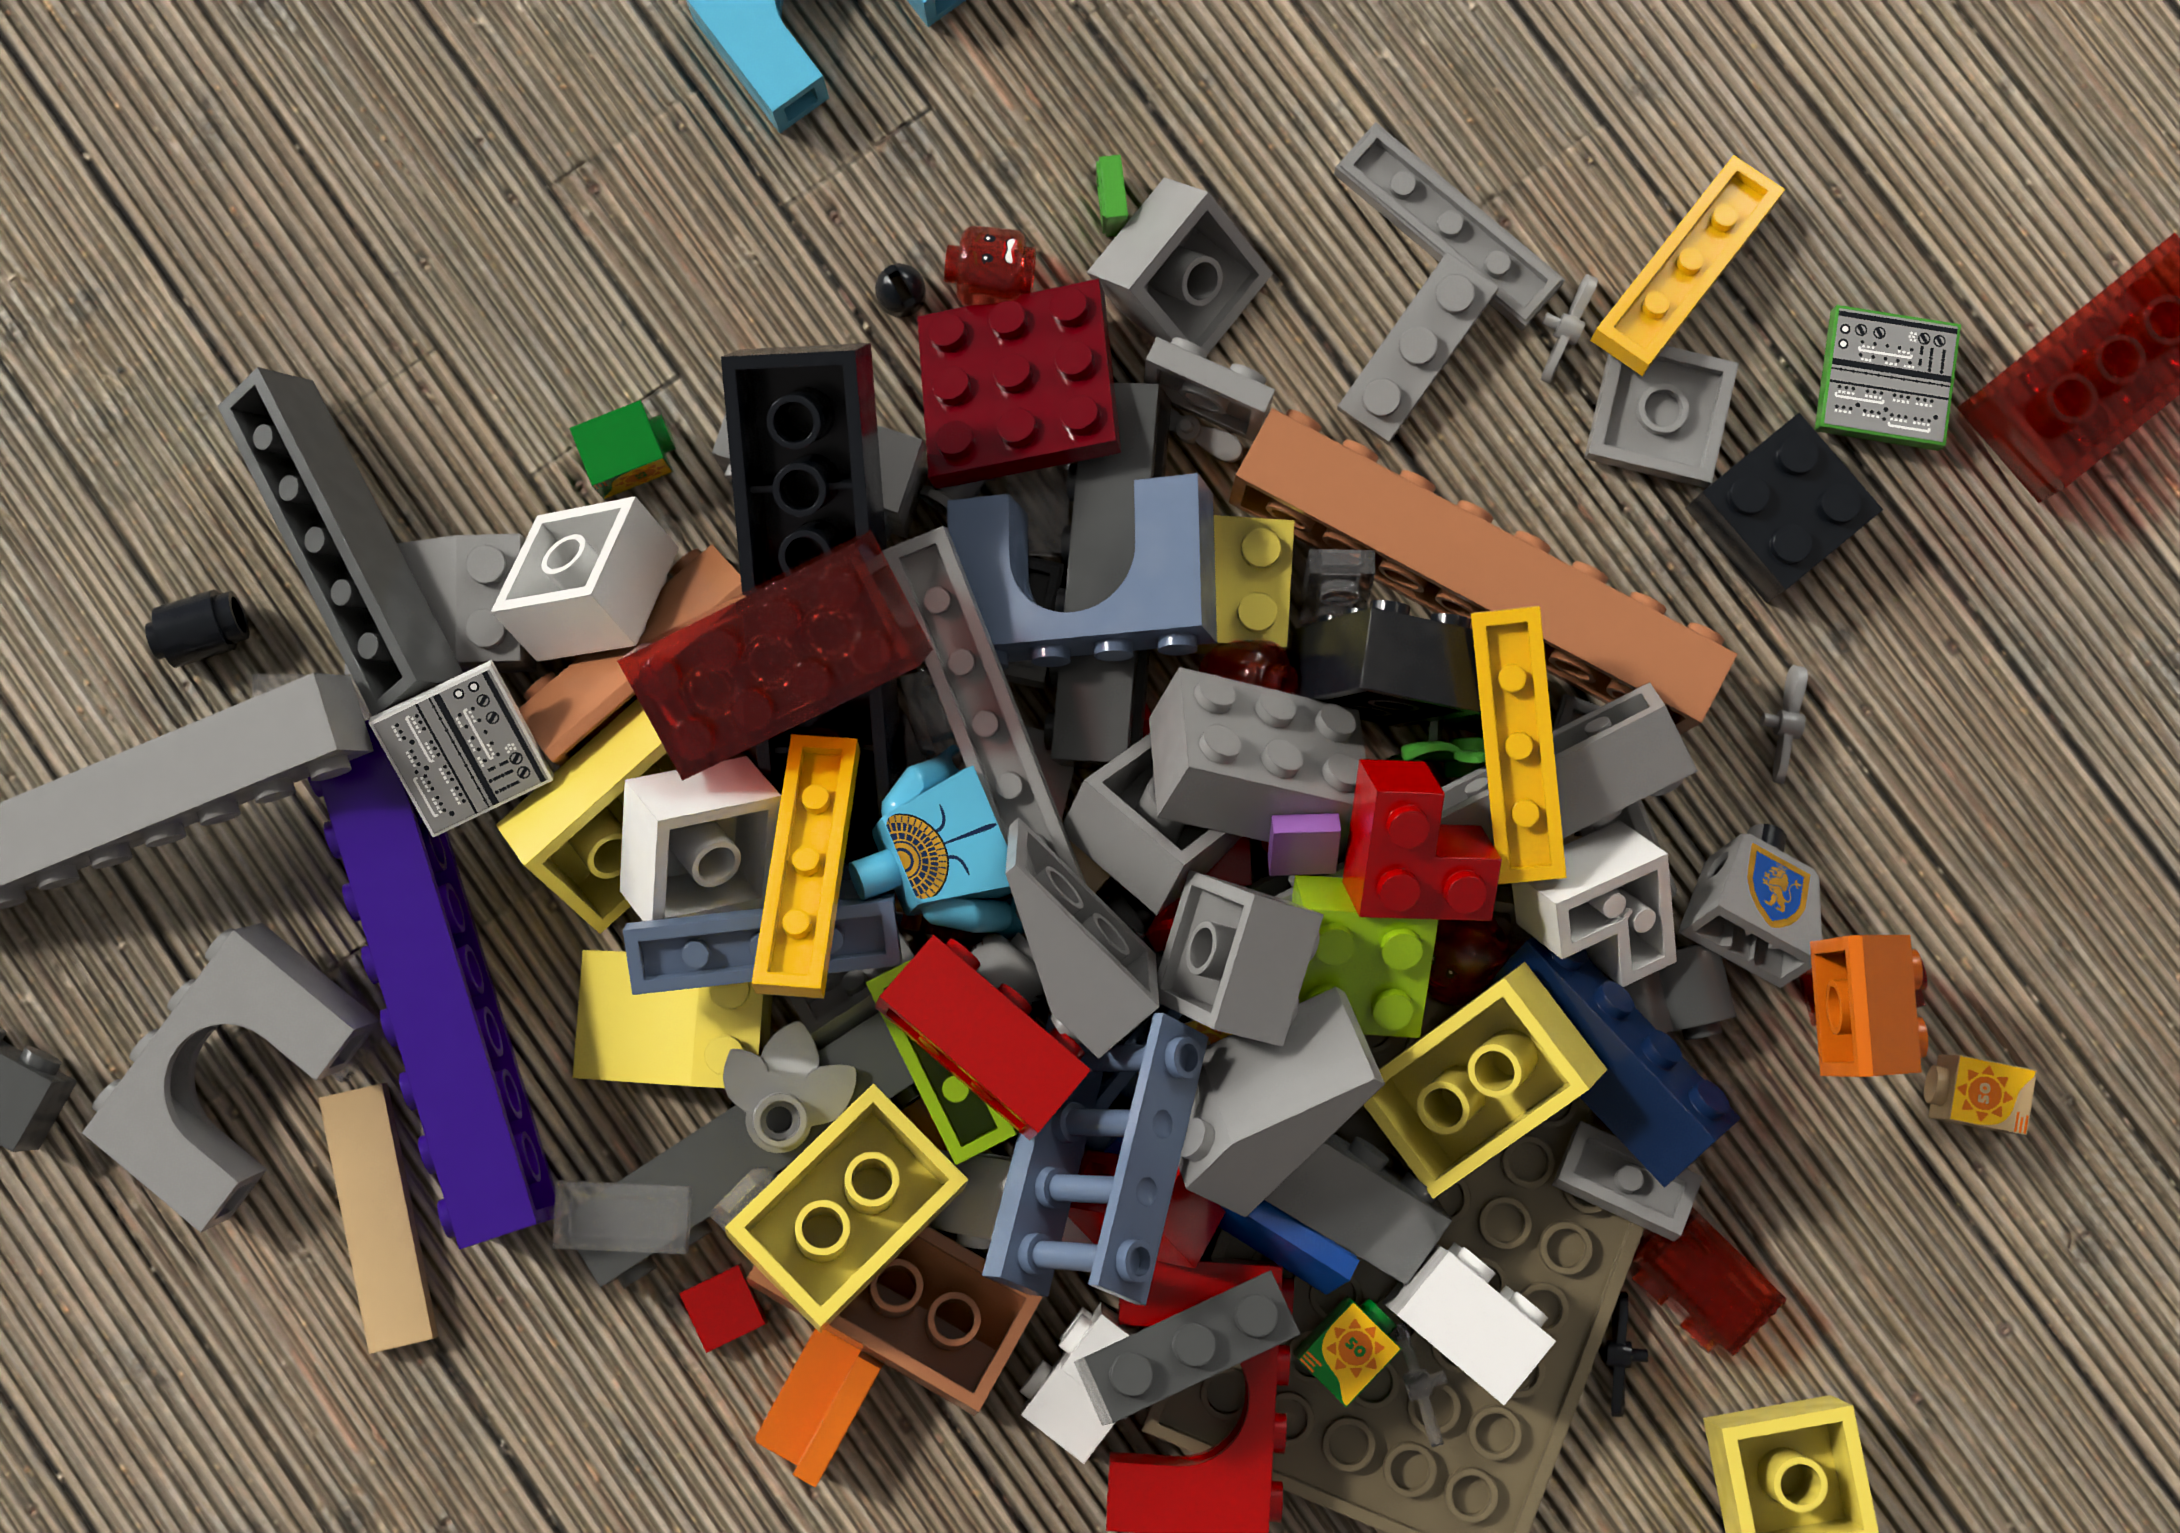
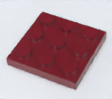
(1018, 385)

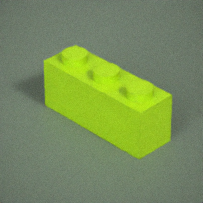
(959, 1114)

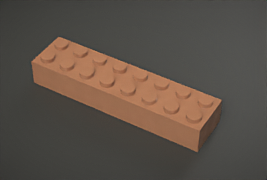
(1464, 565)

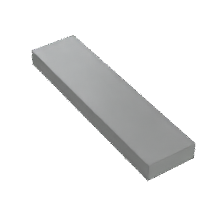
(1445, 221)

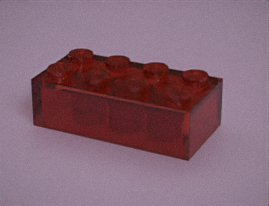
(2087, 378)
(776, 655)

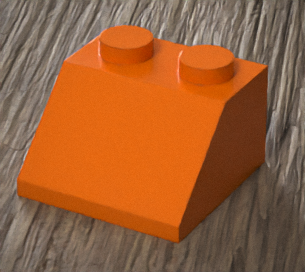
(1868, 1005)

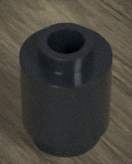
(197, 627)

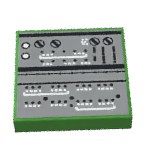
(1887, 377)

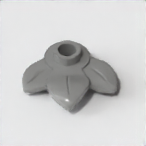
(787, 1078)

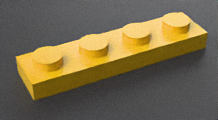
(1687, 265)
(1518, 744)
(806, 867)

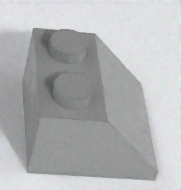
(1181, 267)
(1237, 958)

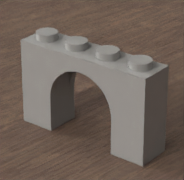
(153, 1113)

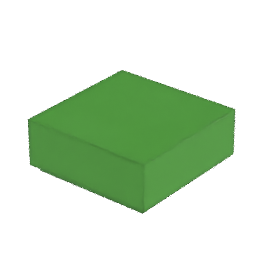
(1111, 194)

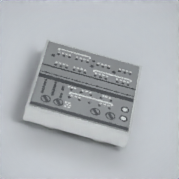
(461, 748)

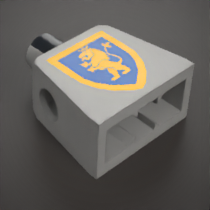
(1757, 906)

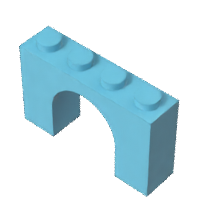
(769, 58)

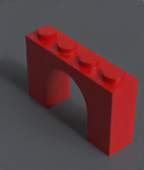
(1231, 1482)

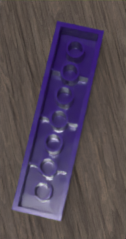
(438, 1005)

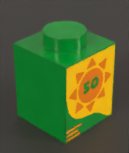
(624, 448)
(1349, 1348)

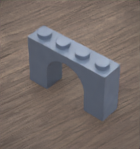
(1160, 604)

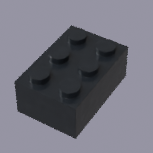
(1389, 664)

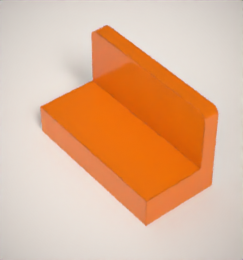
(818, 1404)

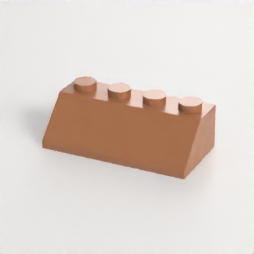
(593, 690)
(933, 1319)

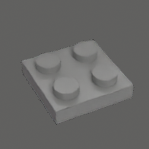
(1210, 391)
(1666, 419)

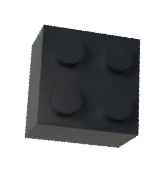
(1783, 508)

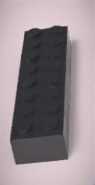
(801, 487)

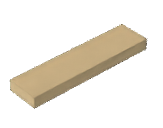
(378, 1218)

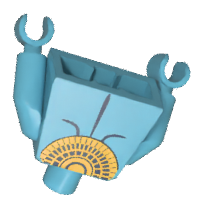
(941, 851)

